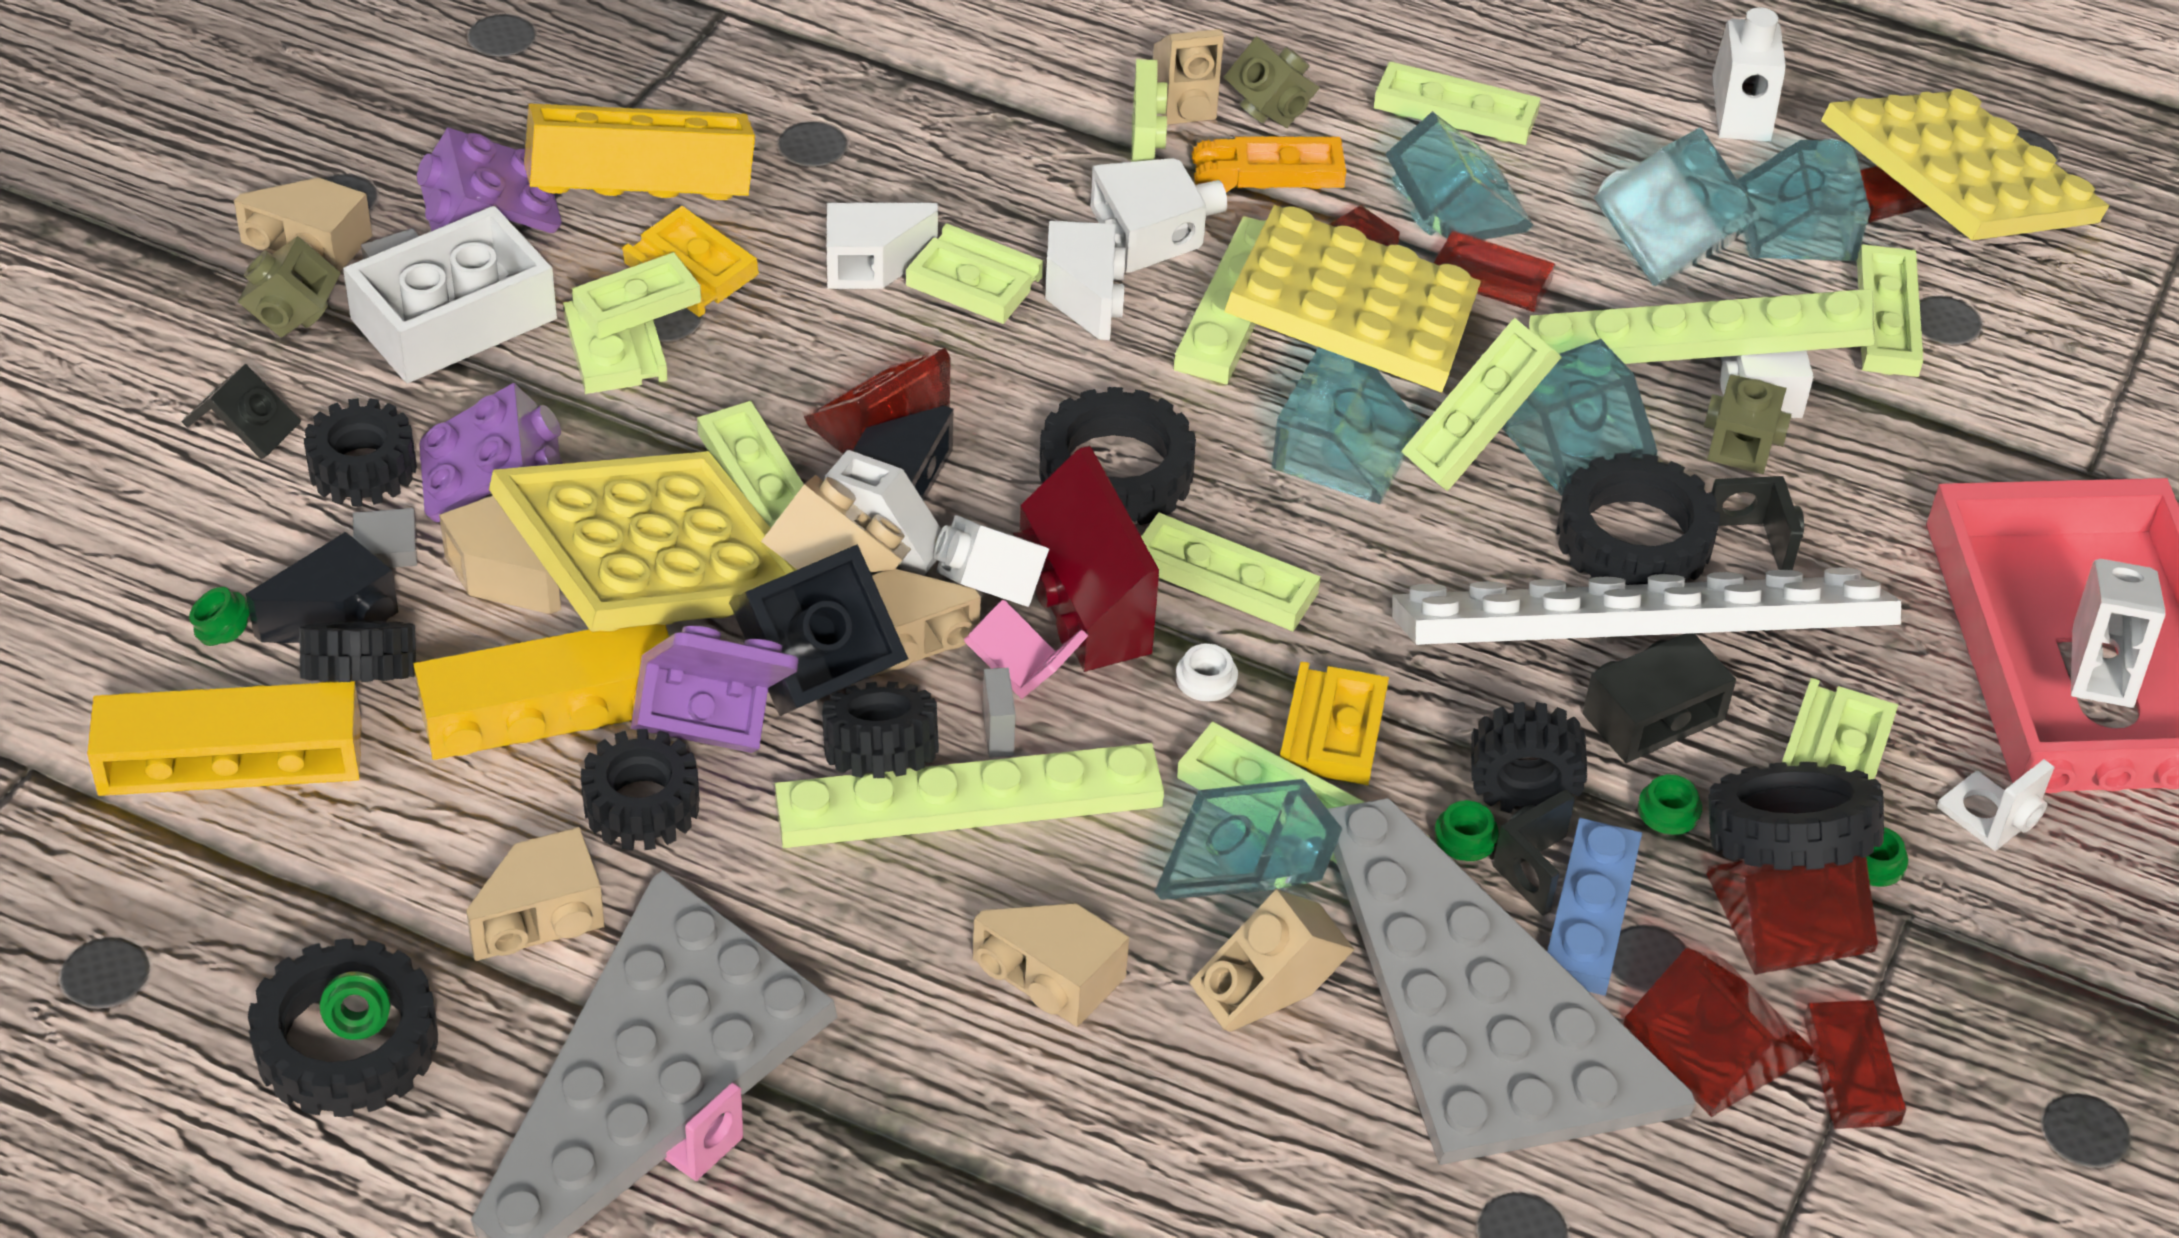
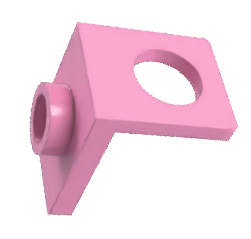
(1009, 641)
(709, 1134)

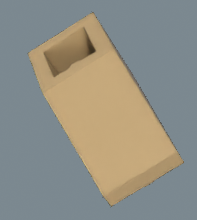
(1192, 73)
(318, 211)
(826, 521)
(495, 558)
(927, 613)
(536, 896)
(1053, 955)
(1271, 961)

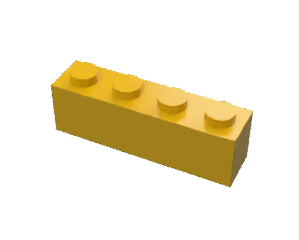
(638, 151)
(532, 689)
(225, 738)

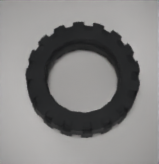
(1132, 417)
(1644, 482)
(1796, 815)
(349, 1083)

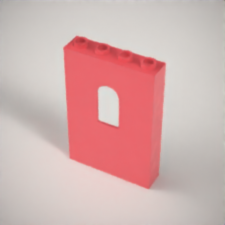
(2016, 579)

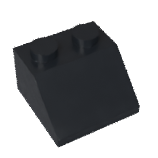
(827, 620)

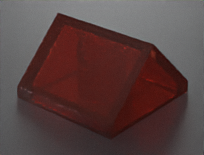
(888, 395)
(1797, 913)
(1714, 1031)

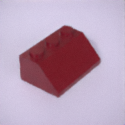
(1096, 563)

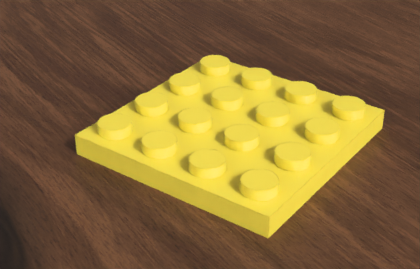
(1966, 163)
(1355, 296)
(641, 536)

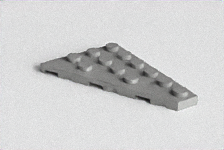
(1484, 1017)
(659, 1038)

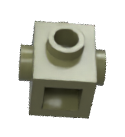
(1272, 82)
(288, 287)
(1746, 423)

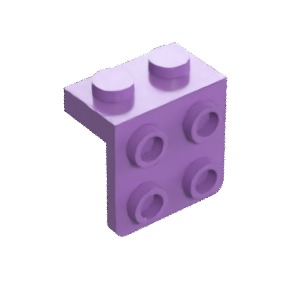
(474, 174)
(491, 435)
(709, 688)

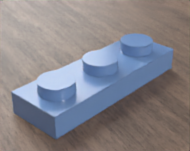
(1594, 902)

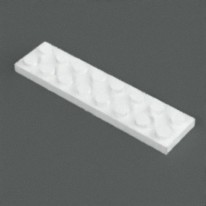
(1653, 608)

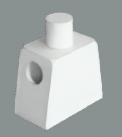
(1754, 55)
(1154, 208)
(2122, 608)

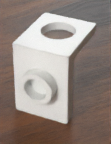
(2018, 805)

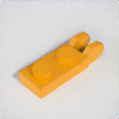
(1271, 162)

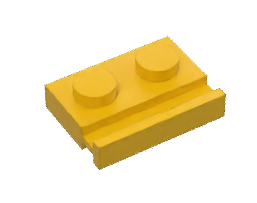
(708, 255)
(1335, 722)

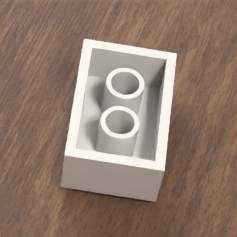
(450, 293)

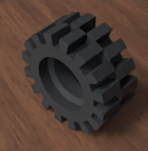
(364, 474)
(357, 651)
(880, 729)
(1526, 734)
(646, 816)

